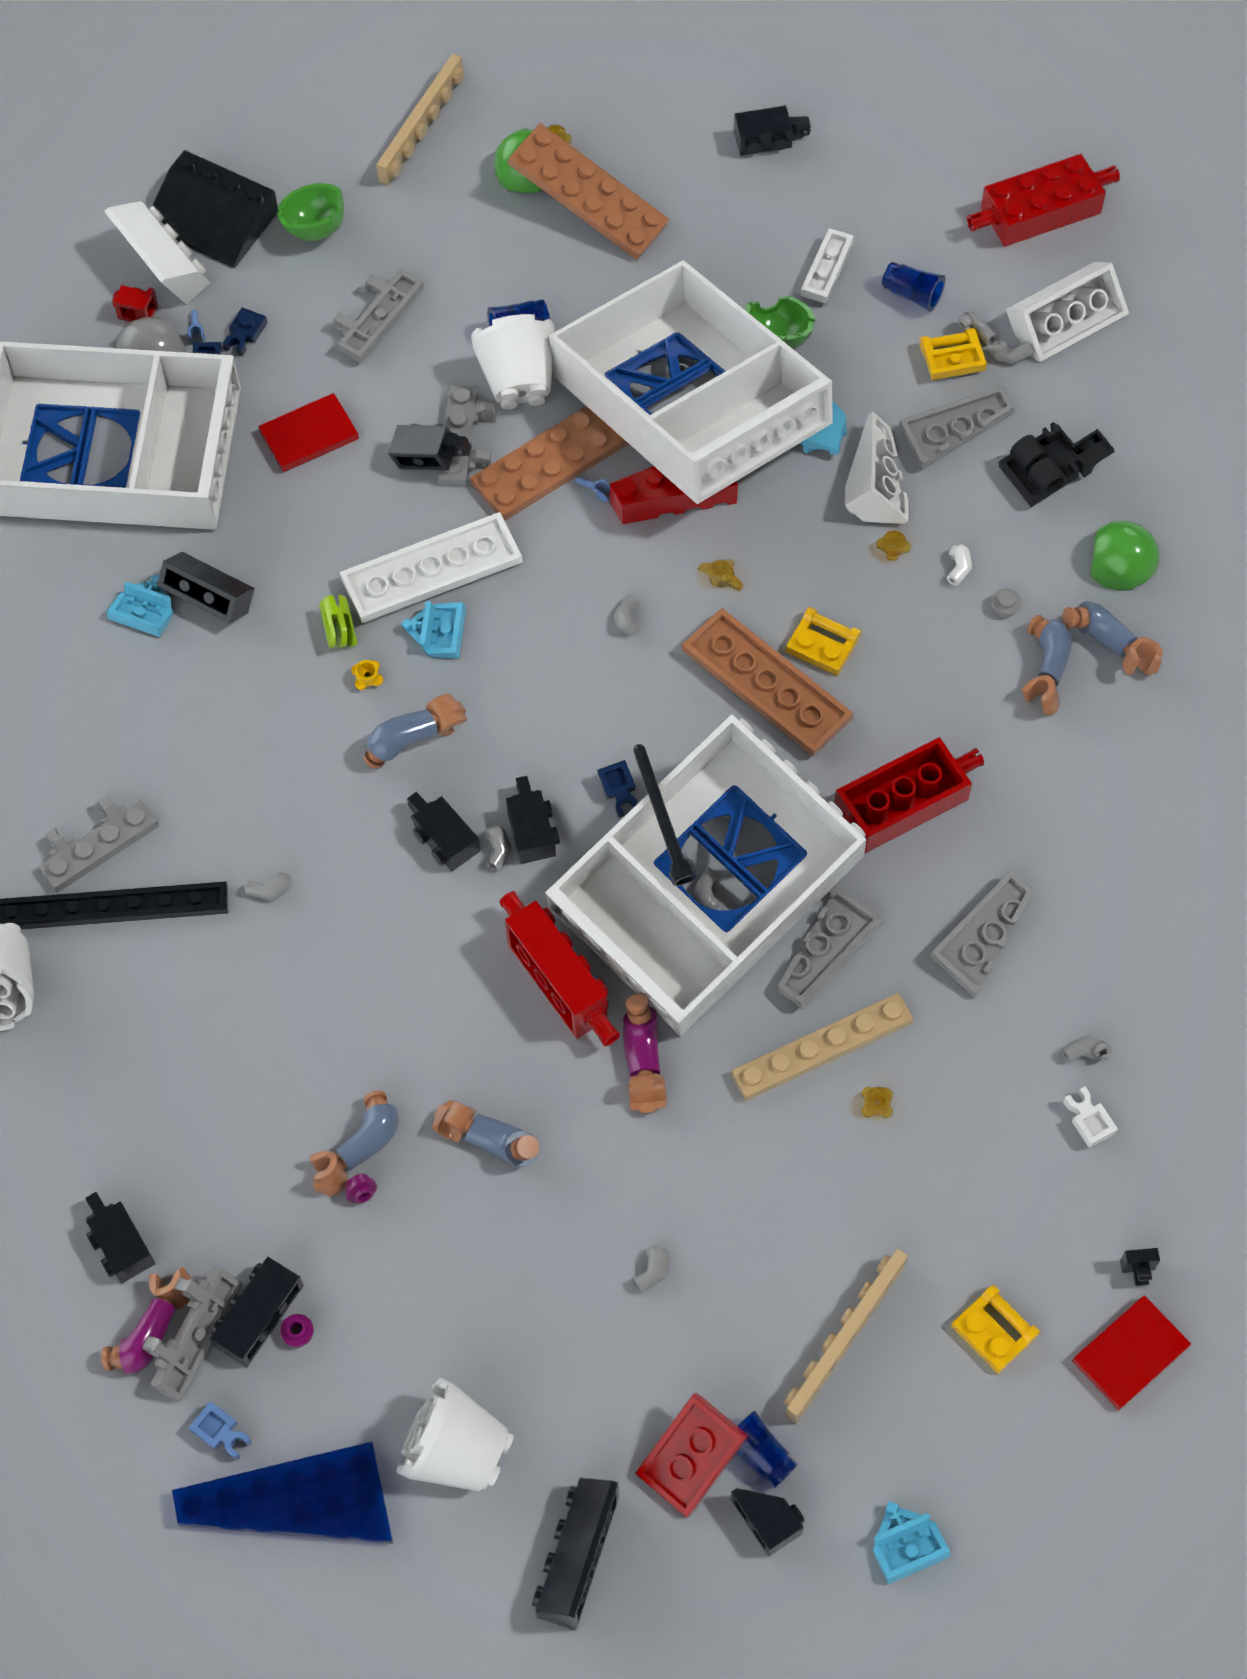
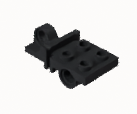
(1052, 461)

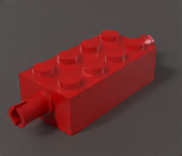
(1043, 199)
(907, 791)
(558, 969)

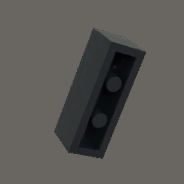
(205, 587)
(256, 1311)

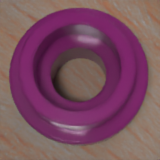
(360, 1188)
(299, 1339)

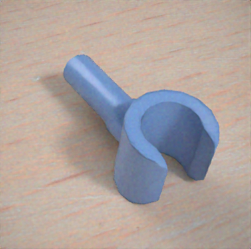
(195, 327)
(599, 487)

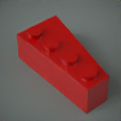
(652, 493)

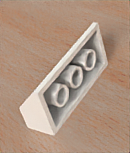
(160, 249)
(1069, 310)

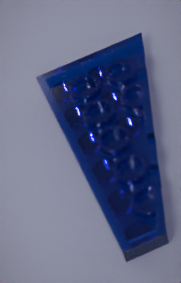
(308, 1497)

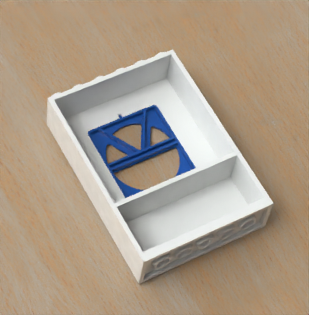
(170, 404)
(724, 429)
(658, 934)

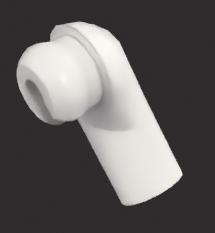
(963, 561)

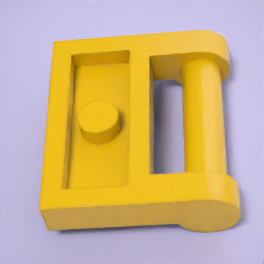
(955, 359)
(819, 649)
(988, 1336)

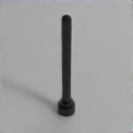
(681, 870)

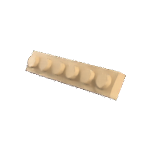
(419, 120)
(822, 1046)
(836, 1346)

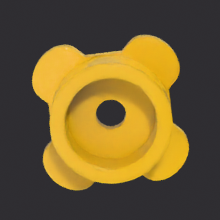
(367, 667)

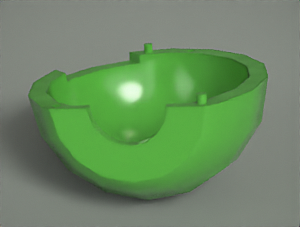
(507, 175)
(312, 211)
(787, 319)
(1123, 555)

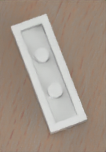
(827, 265)

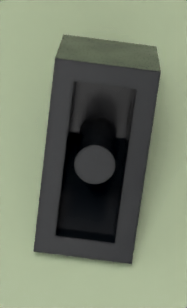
(769, 1518)

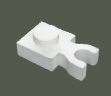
(1091, 1121)

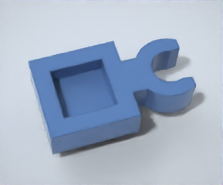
(217, 1427)

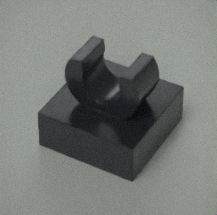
(1141, 1263)

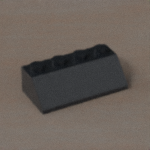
(577, 1551)

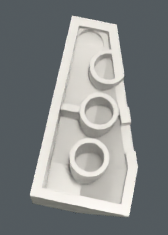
(873, 481)

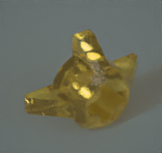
(721, 573)

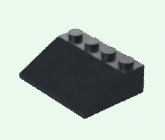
(214, 208)

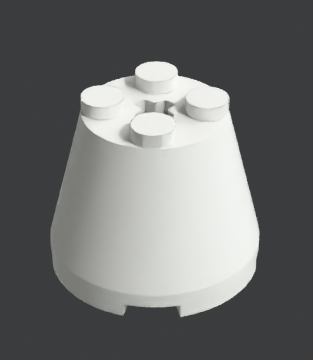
(516, 359)
(15, 976)
(454, 1441)

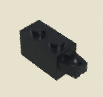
(768, 130)
(426, 447)
(531, 824)
(443, 831)
(118, 1239)

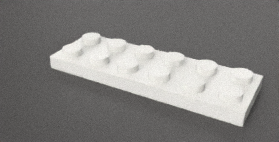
(431, 567)

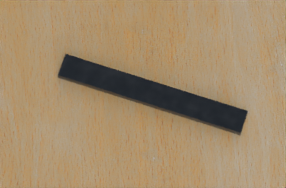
(115, 905)

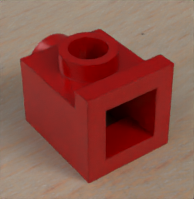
(134, 303)

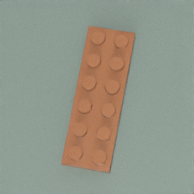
(588, 191)
(546, 462)
(767, 682)

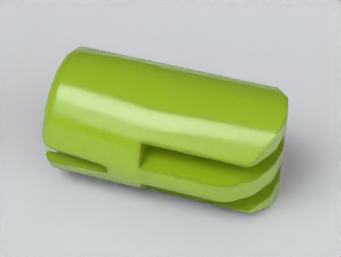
(337, 622)

